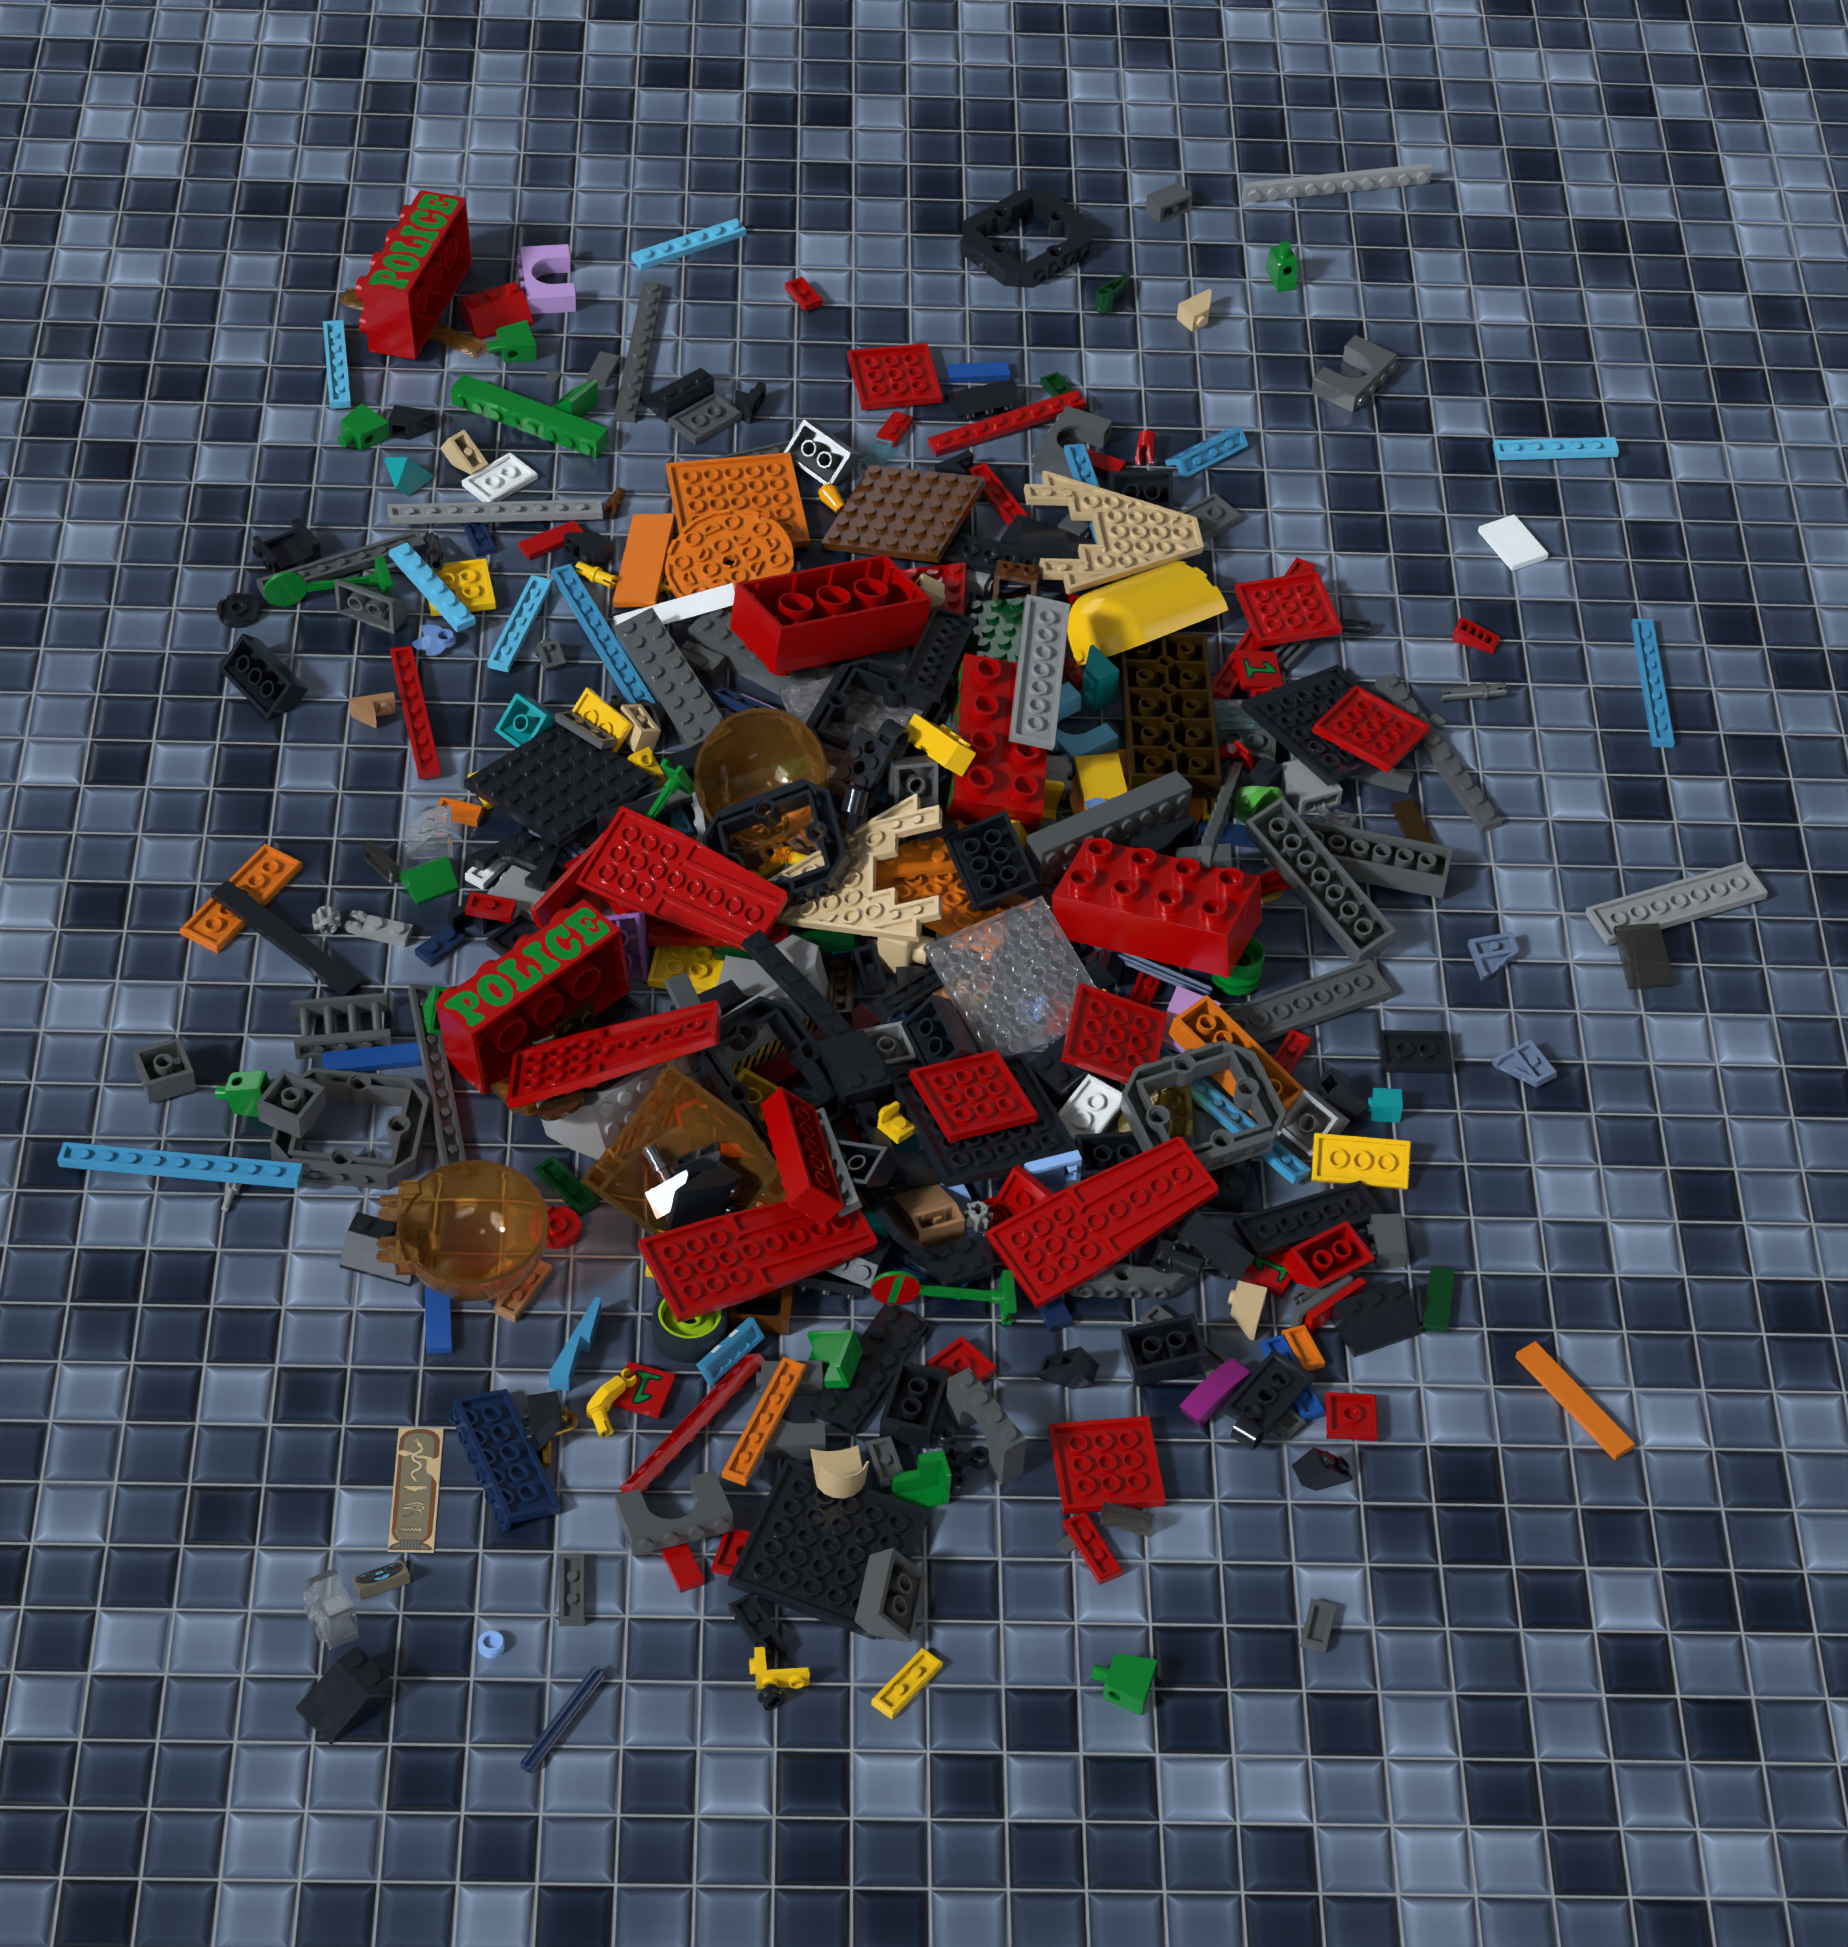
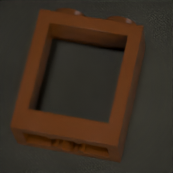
(1008, 571)
(767, 1324)

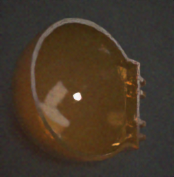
(755, 755)
(466, 1230)

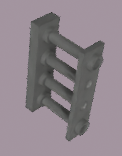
(314, 1045)

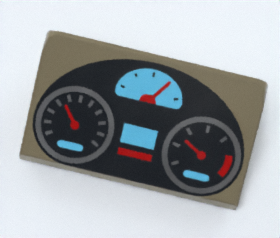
(381, 1579)

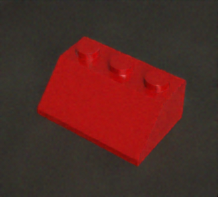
(494, 309)
(1327, 1257)

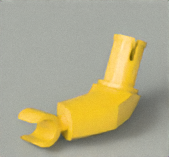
(791, 858)
(604, 1397)

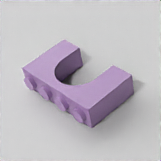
(540, 261)

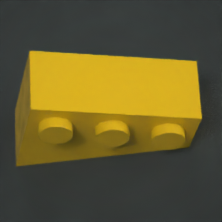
(941, 744)

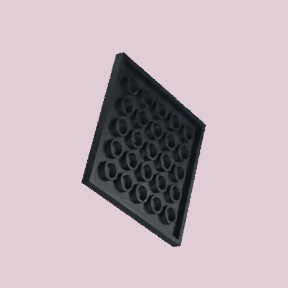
(1293, 710)
(559, 784)
(993, 1152)
(816, 1547)

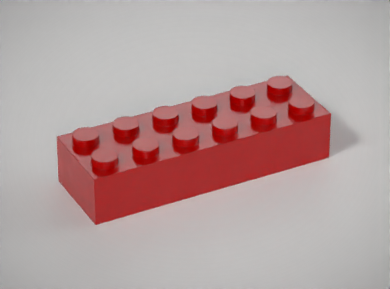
(802, 1156)

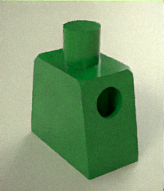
(1282, 267)
(514, 343)
(363, 428)
(244, 1091)
(1127, 1681)

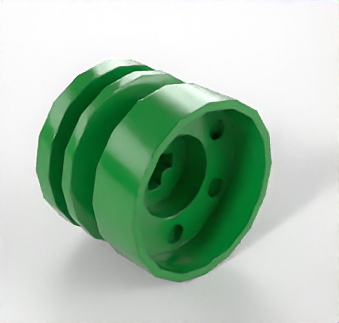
(1247, 972)

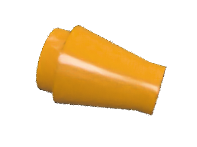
(831, 497)

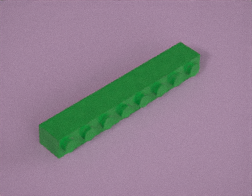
(529, 416)

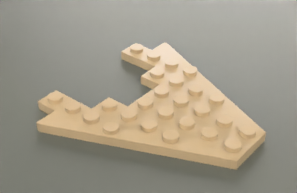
(1127, 532)
(856, 903)

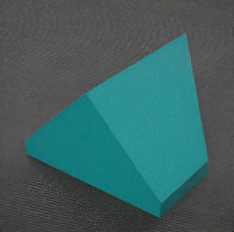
(407, 474)

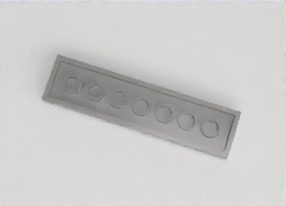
(1039, 672)
(1679, 900)

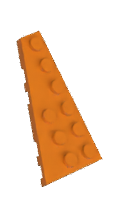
(917, 858)

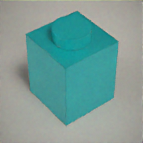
(1385, 1105)

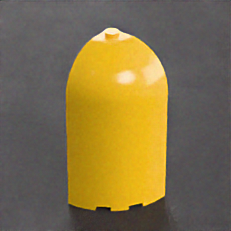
(1141, 609)

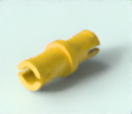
(596, 575)

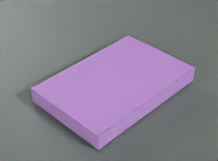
(1180, 1001)

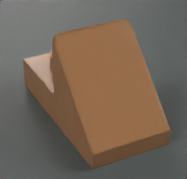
(368, 707)

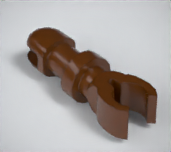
(614, 502)

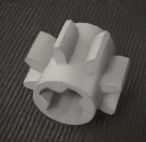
(326, 920)
(977, 1216)

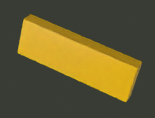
(907, 1683)

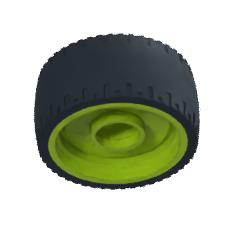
(689, 1339)

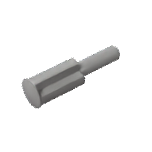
(231, 1189)

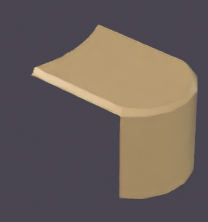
(839, 1472)

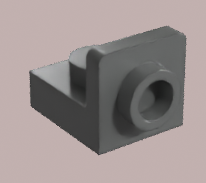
(550, 654)

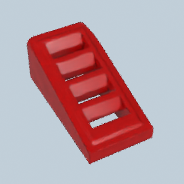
(1468, 634)

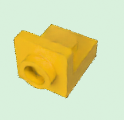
(894, 1124)

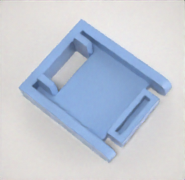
(1051, 1169)

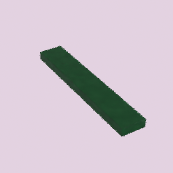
(824, 939)

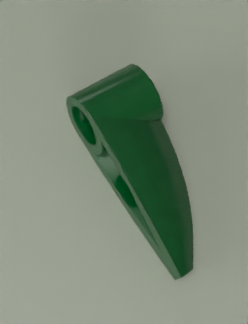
(1109, 293)

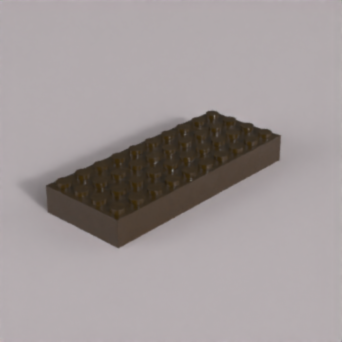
(1170, 713)

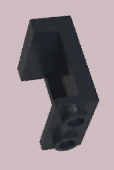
(288, 549)

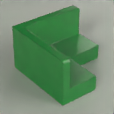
(839, 1355)
(926, 1485)

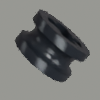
(770, 1697)

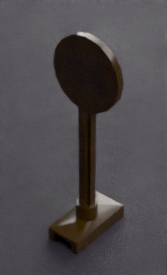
(561, 1105)

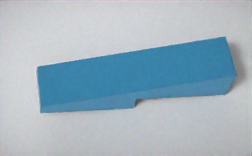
(581, 1340)

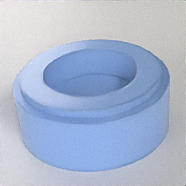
(491, 1644)

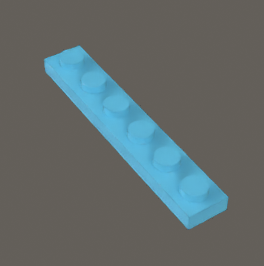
(688, 244)
(336, 364)
(1555, 448)
(432, 587)
(519, 623)

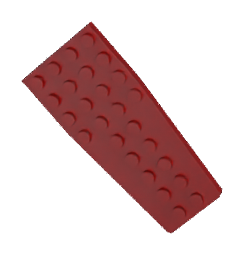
(679, 881)
(610, 1052)
(1100, 1220)
(748, 1255)

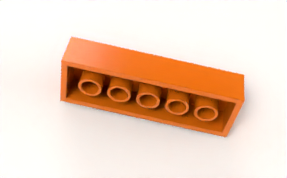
(1208, 1023)

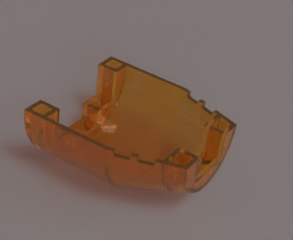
(681, 1119)

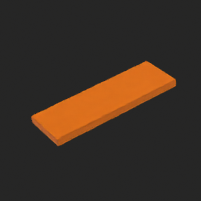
(644, 560)
(260, 879)

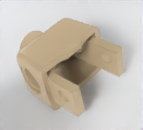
(901, 953)

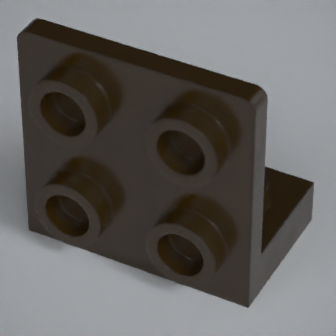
(577, 1022)

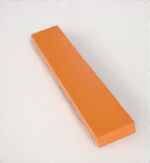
(1575, 1400)
(764, 1421)

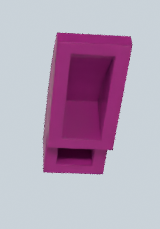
(1214, 1391)

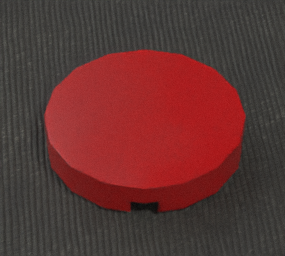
(563, 1227)

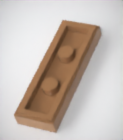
(515, 1303)

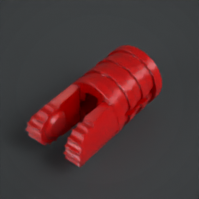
(1145, 447)

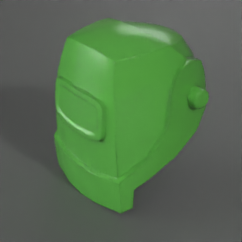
(1254, 799)

